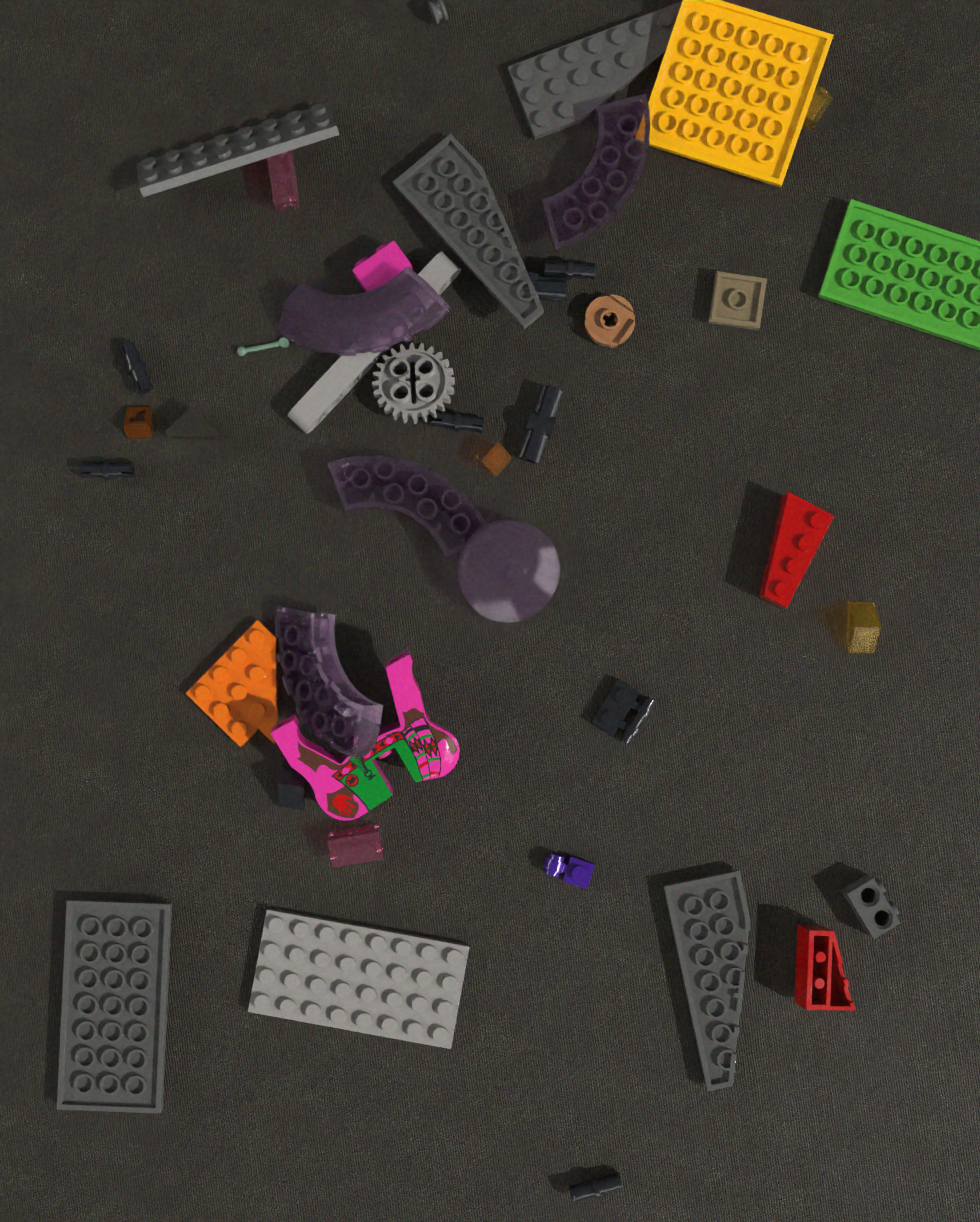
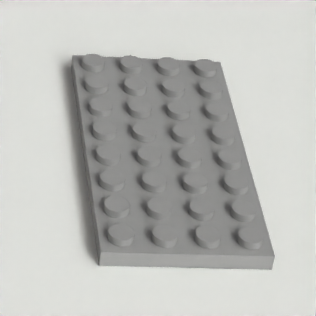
(358, 978)

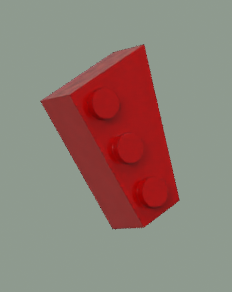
(819, 971)

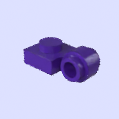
(576, 871)

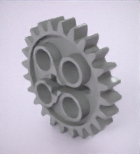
(437, 381)

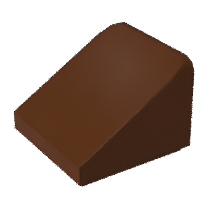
(138, 422)

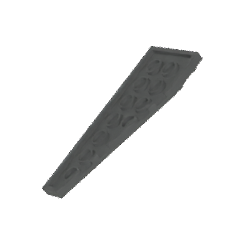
(576, 78)
(462, 209)
(711, 943)

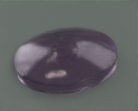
(508, 570)

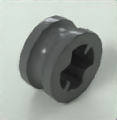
(437, 11)

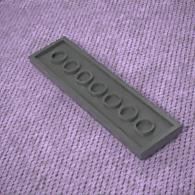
(236, 149)

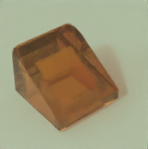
(496, 459)

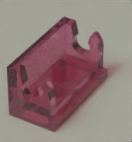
(283, 181)
(355, 845)

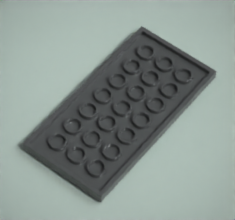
(114, 1006)

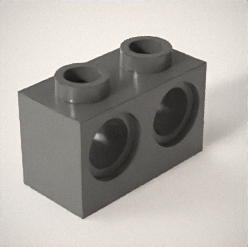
(866, 909)

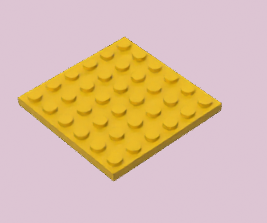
(735, 88)

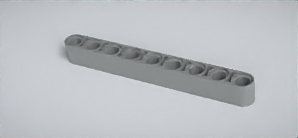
(350, 369)

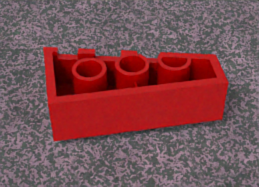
(794, 544)

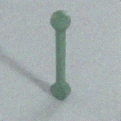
(283, 343)

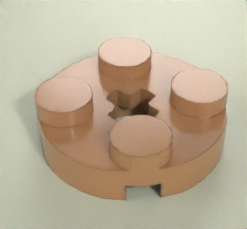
(608, 306)

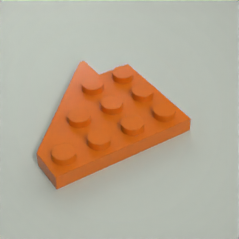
(242, 686)

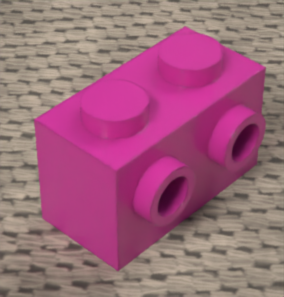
(381, 266)

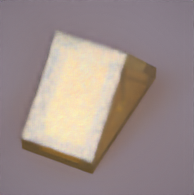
(862, 627)

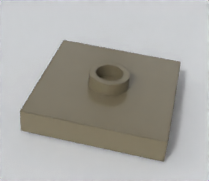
(737, 300)

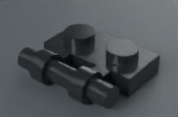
(615, 708)

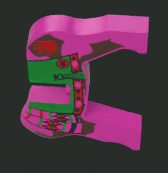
(354, 786)

